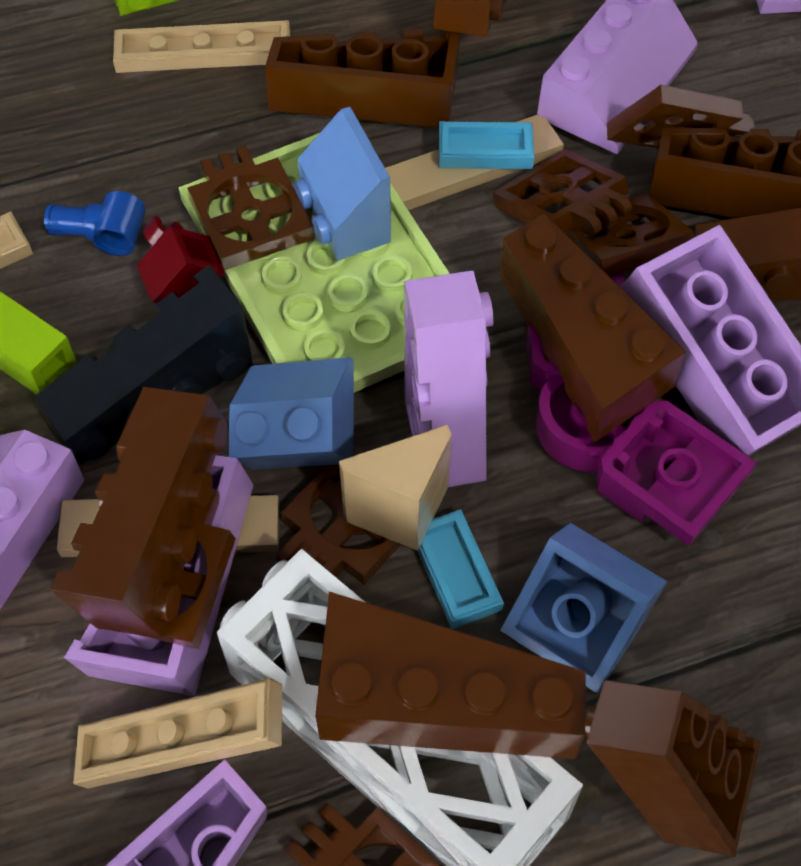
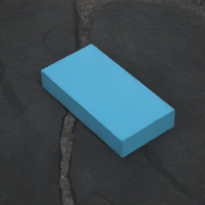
(486, 145)
(458, 571)

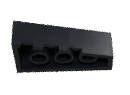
(182, 349)

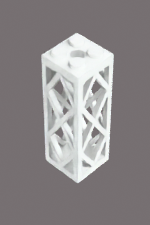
(268, 626)

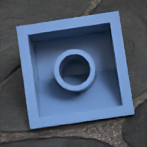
(345, 188)
(294, 414)
(583, 604)

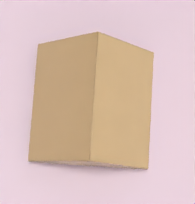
(398, 486)

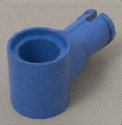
(109, 224)

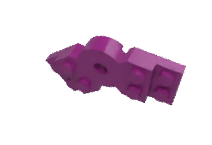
(647, 466)

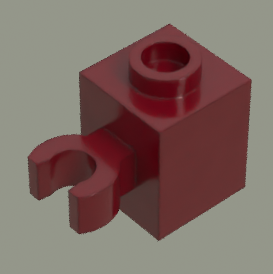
(174, 259)

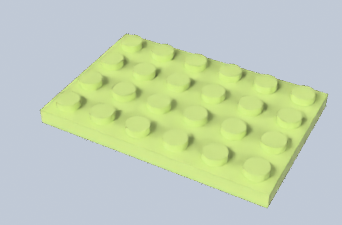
(325, 308)

